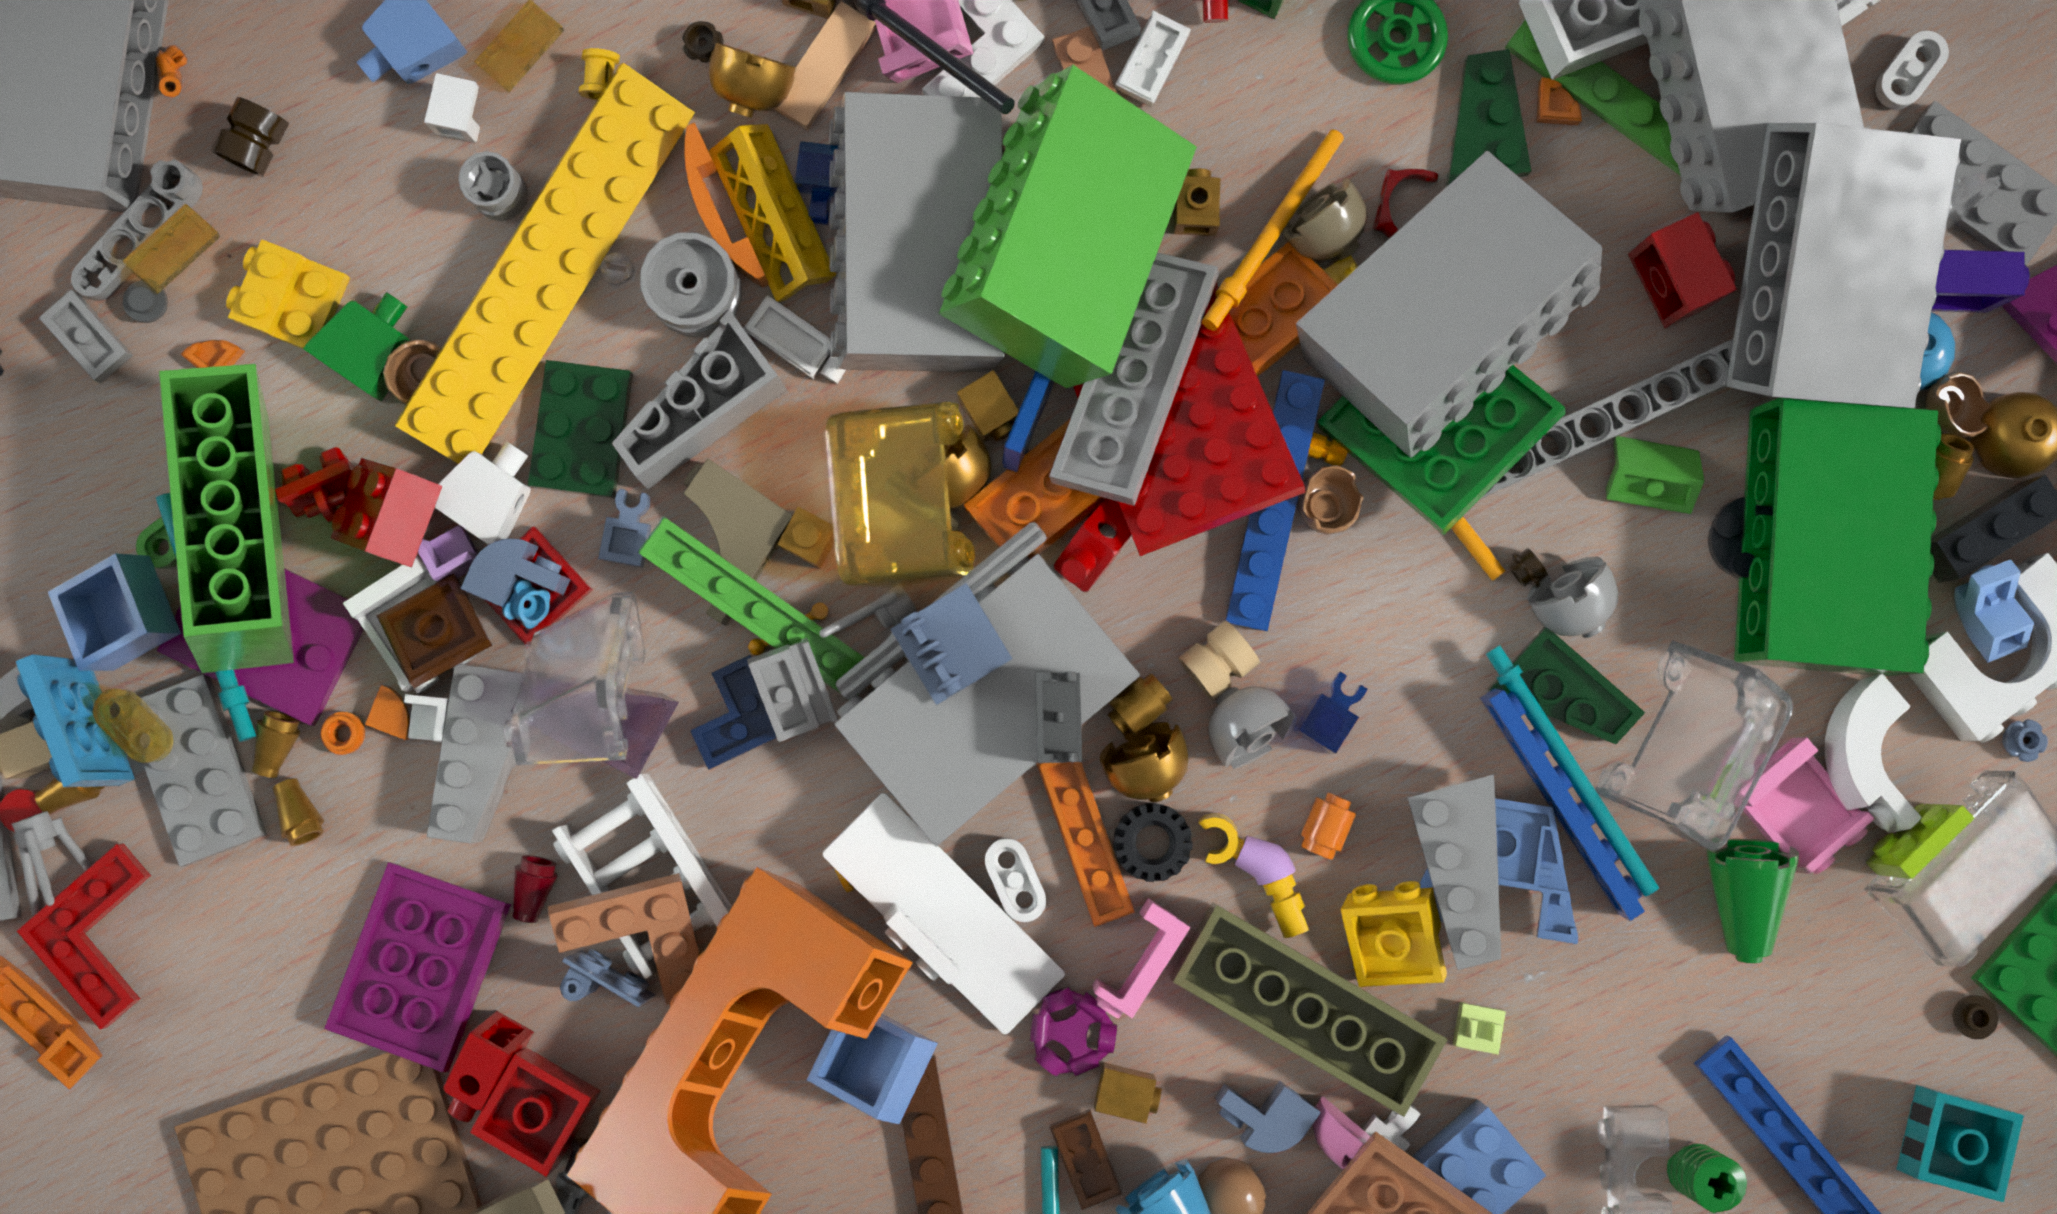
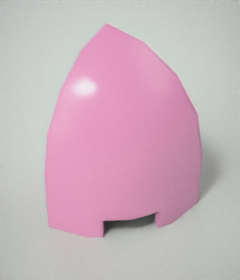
(1337, 1134)

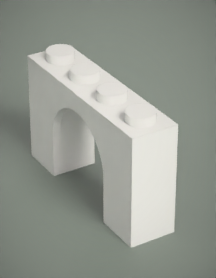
(1977, 704)

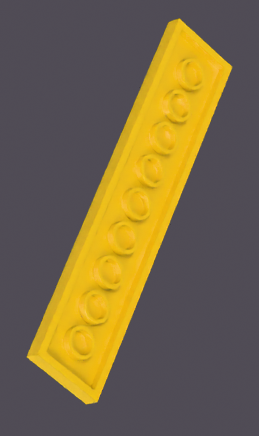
(545, 266)

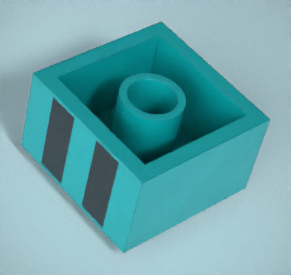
(1960, 1143)

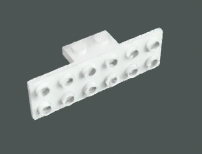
(942, 914)

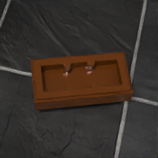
(1085, 1159)

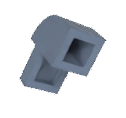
(506, 562)
(1274, 1126)

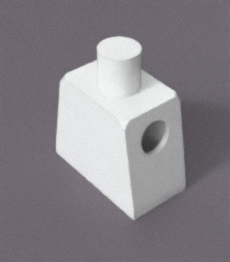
(485, 493)

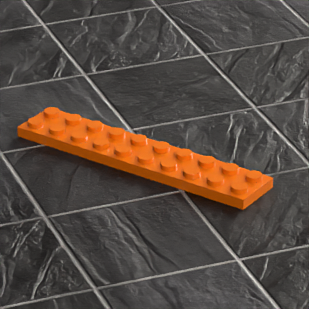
(1266, 321)

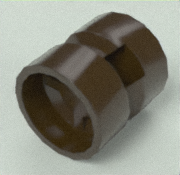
(250, 136)

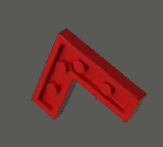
(61, 942)

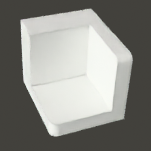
(452, 108)
(427, 717)

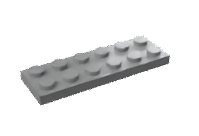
(1125, 412)

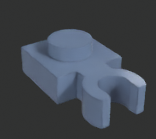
(625, 535)

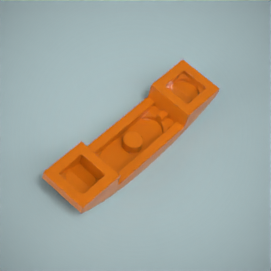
(699, 166)
(45, 1026)

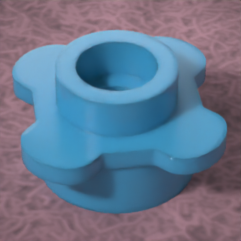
(536, 609)

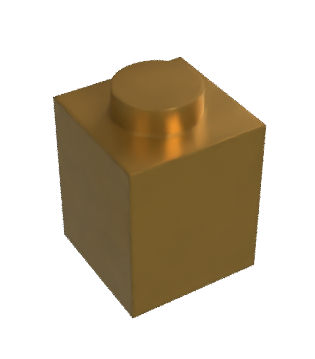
(989, 407)
(808, 537)
(1127, 1093)

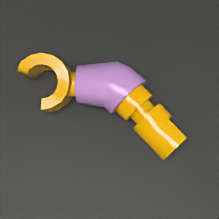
(1269, 867)

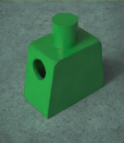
(359, 343)

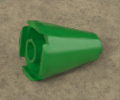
(1751, 894)

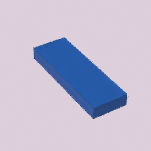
(1026, 421)

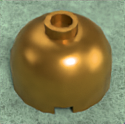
(749, 80)
(2018, 436)
(967, 467)
(1147, 763)

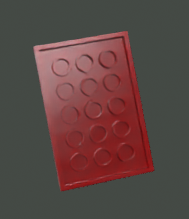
(1216, 450)

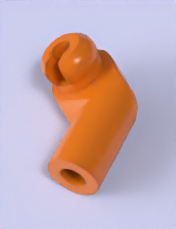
(167, 68)

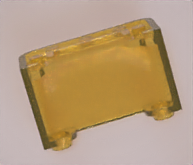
(895, 495)

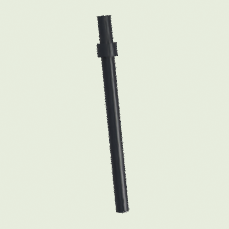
(951, 64)

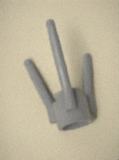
(888, 609)
(36, 835)

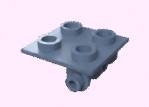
(951, 643)
(592, 970)

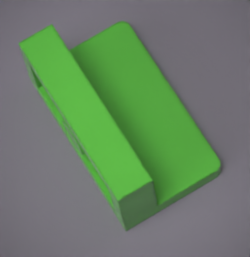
(1655, 475)

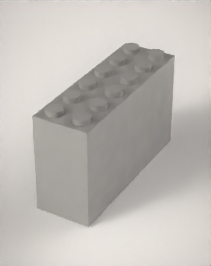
(1734, 70)
(77, 98)
(901, 210)
(1842, 263)
(1451, 304)
(969, 748)

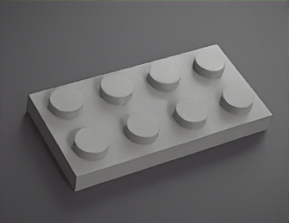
(2023, 206)
(202, 778)

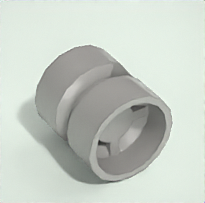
(493, 186)

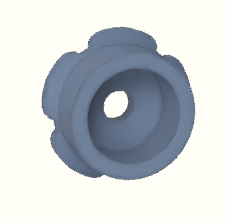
(2014, 743)

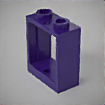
(1979, 280)

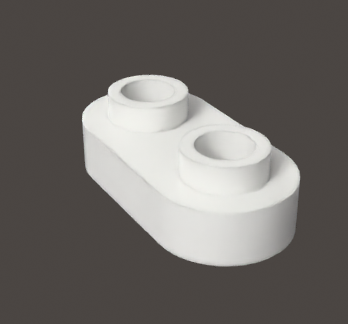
(1909, 72)
(1015, 879)

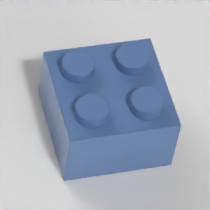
(114, 612)
(874, 1072)
(1481, 1159)

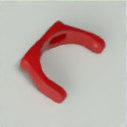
(1383, 220)

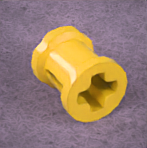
(598, 71)

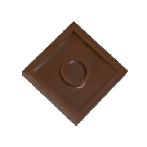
(434, 630)

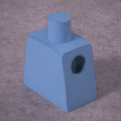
(409, 40)

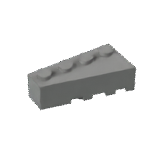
(699, 404)
(473, 753)
(1461, 855)

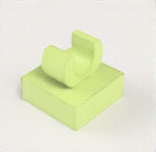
(1479, 1028)

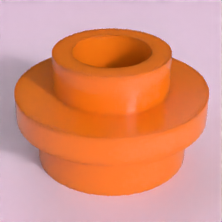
(330, 730)

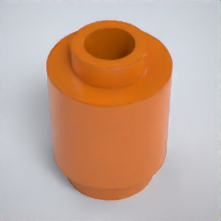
(1327, 825)

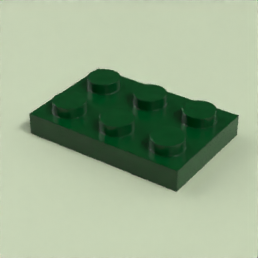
(575, 428)

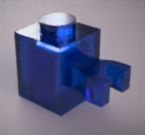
(813, 178)
(1328, 718)

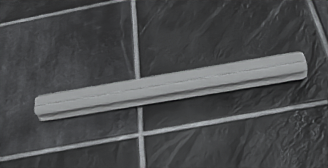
(980, 577)

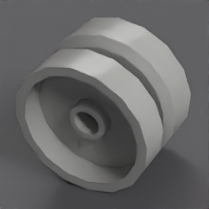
(684, 260)

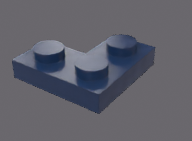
(744, 725)

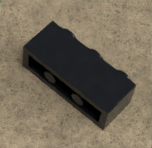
(1993, 528)

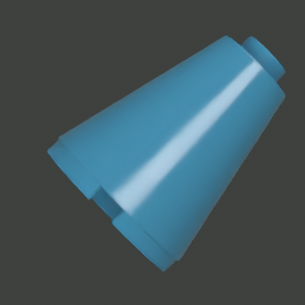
(1168, 1194)

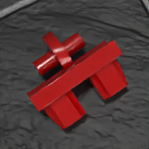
(316, 491)

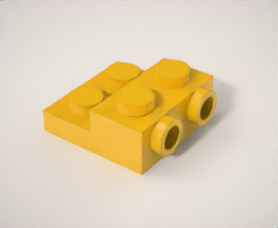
(285, 294)
(1394, 935)

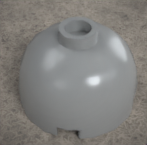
(1577, 600)
(1247, 723)

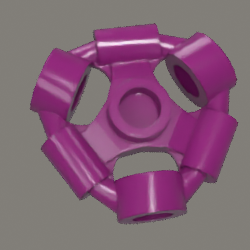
(1071, 1033)

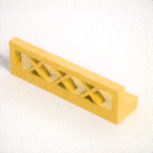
(777, 205)

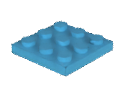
(64, 718)

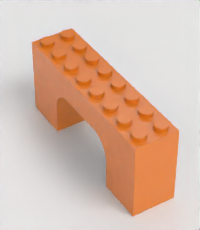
(770, 950)

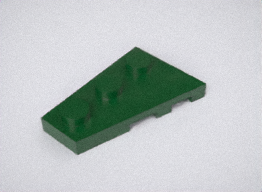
(1489, 116)
(1573, 689)

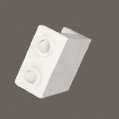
(383, 595)

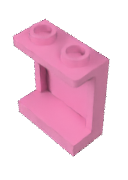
(938, 20)
(1801, 809)
(1149, 966)

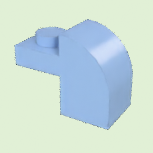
(1991, 612)

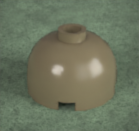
(1329, 223)

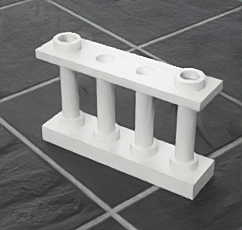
(666, 836)

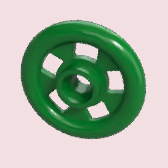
(1389, 69)

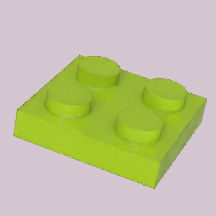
(1912, 849)

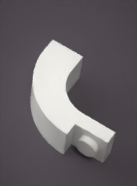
(1854, 753)

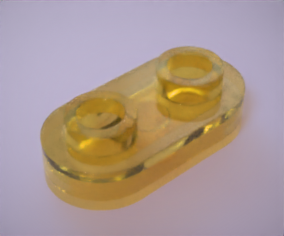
(131, 723)

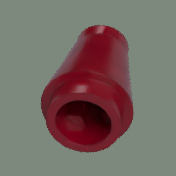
(532, 886)

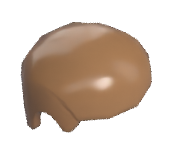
(408, 366)
(1959, 404)
(1330, 500)
(1232, 1188)

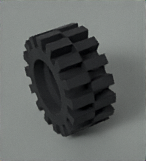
(1176, 855)

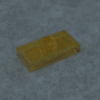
(519, 45)
(171, 248)

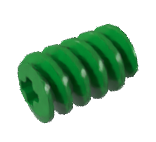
(1707, 1177)

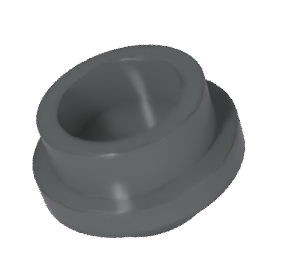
(143, 303)

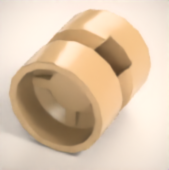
(1220, 659)

